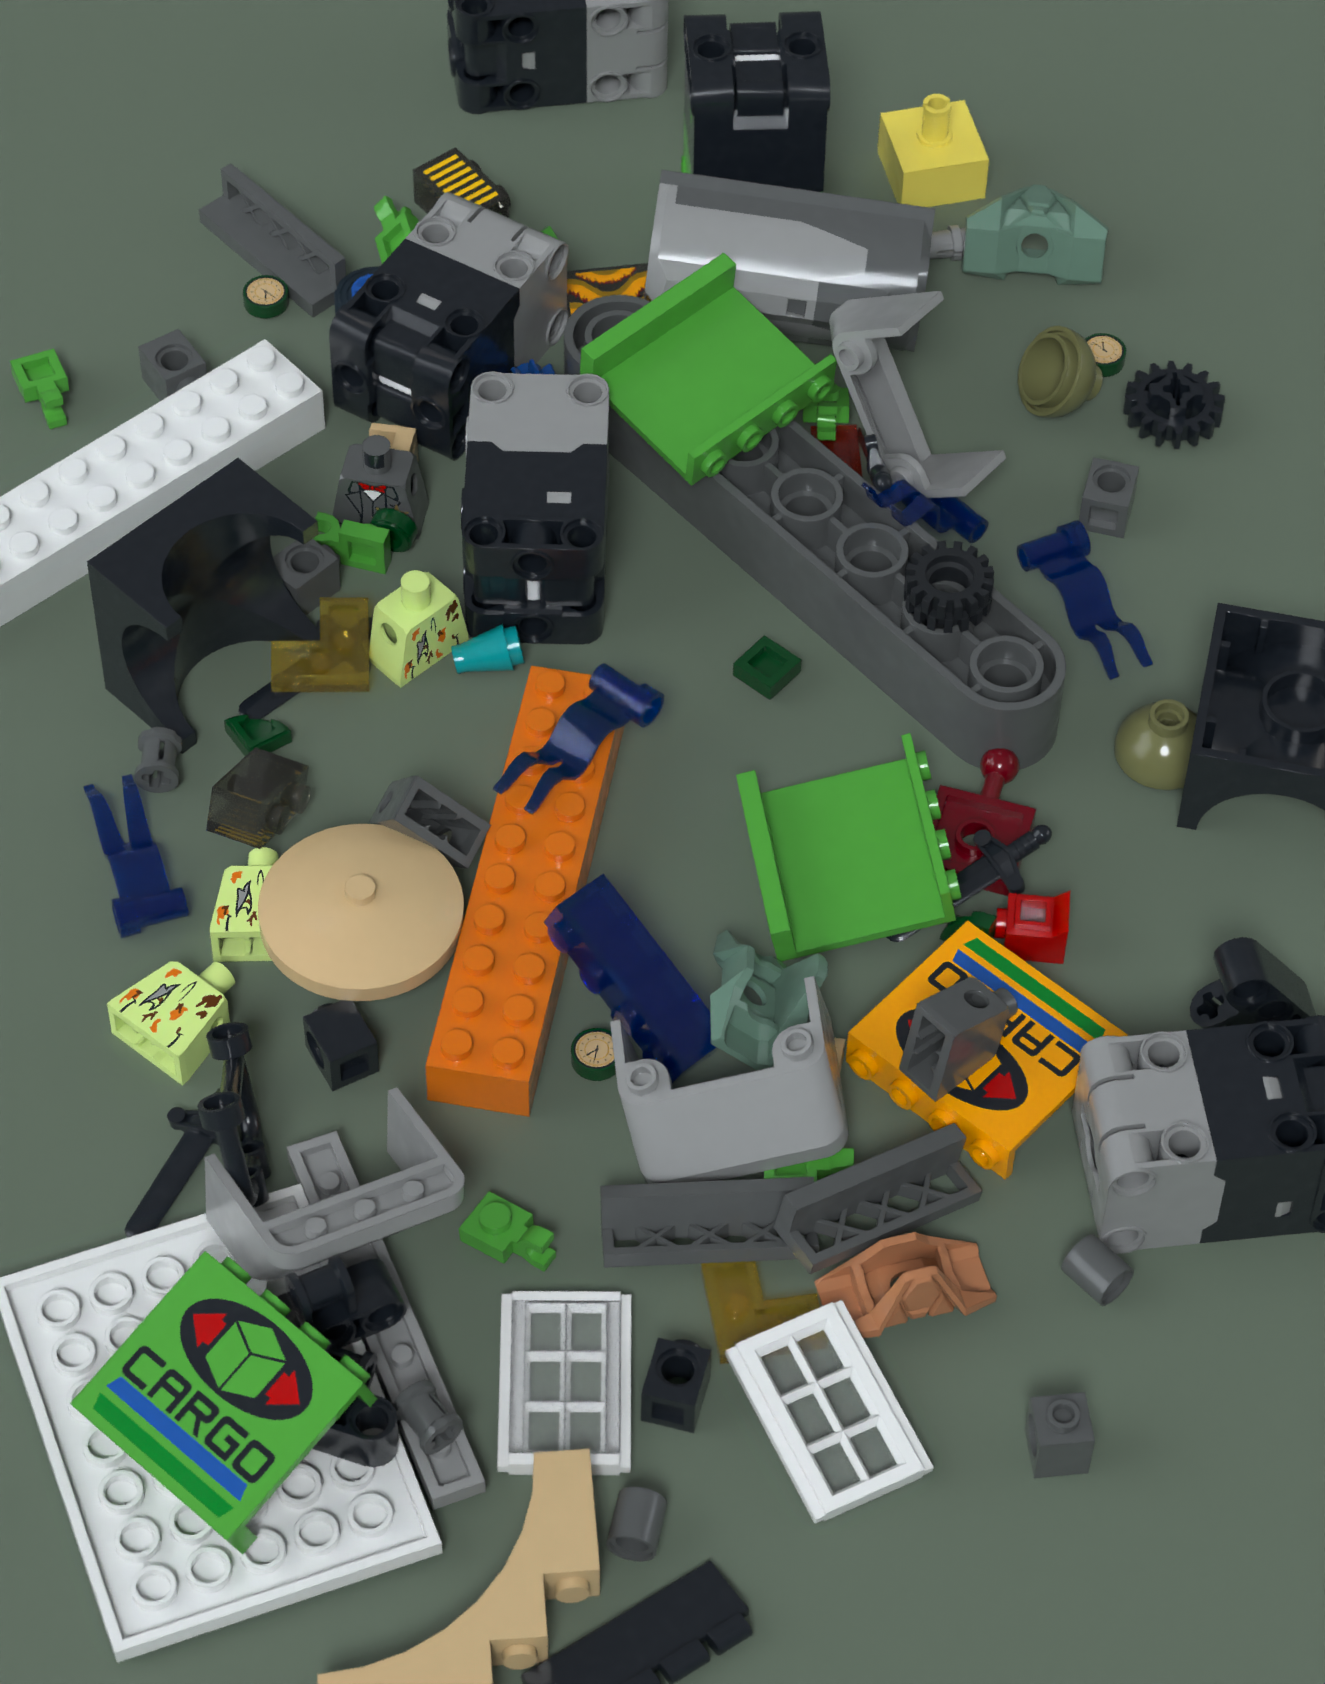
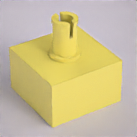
(933, 153)

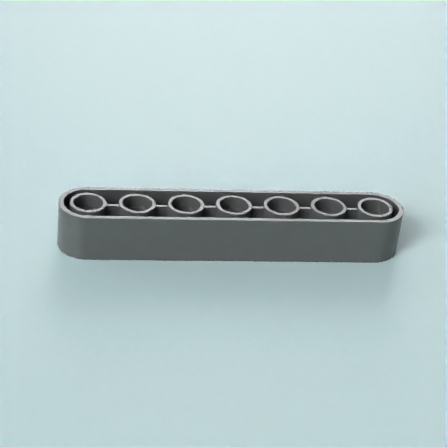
(840, 565)

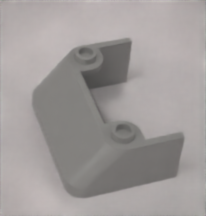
(882, 401)
(740, 1120)
(422, 1191)

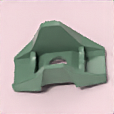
(1072, 233)
(748, 1028)

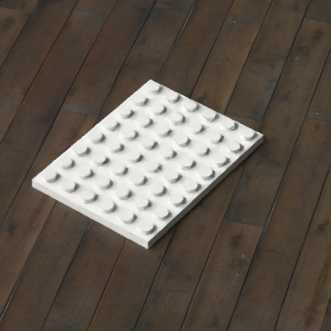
(147, 1554)

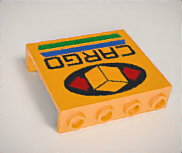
(1023, 1080)

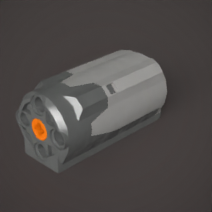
(791, 248)

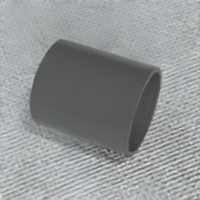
(1097, 1270)
(636, 1524)

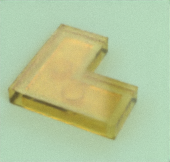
(333, 663)
(739, 1307)

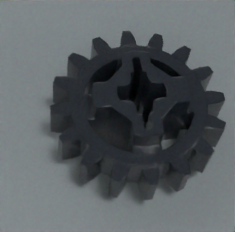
(1173, 404)

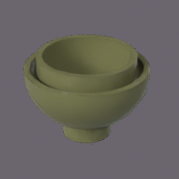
(1058, 373)
(1156, 744)

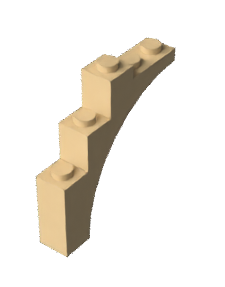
(508, 1623)

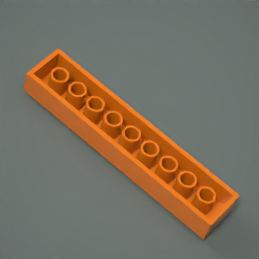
(504, 965)

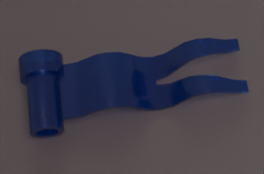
(939, 513)
(1083, 590)
(582, 730)
(135, 865)

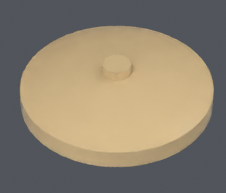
(360, 912)

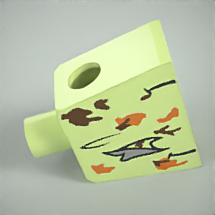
(415, 627)
(235, 918)
(171, 1014)

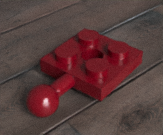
(968, 812)

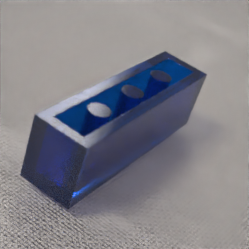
(632, 976)

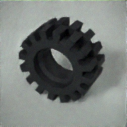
(946, 607)

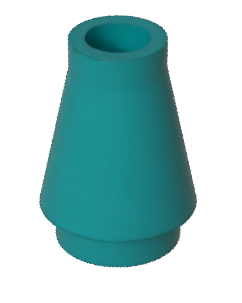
(490, 651)

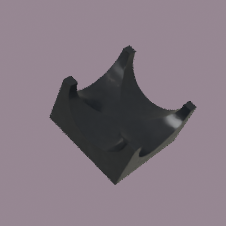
(193, 585)
(1258, 712)

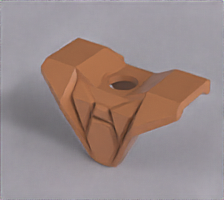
(932, 1279)

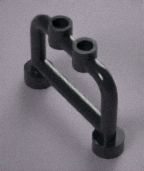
(233, 1106)

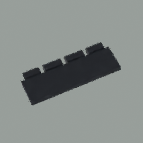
(655, 1636)

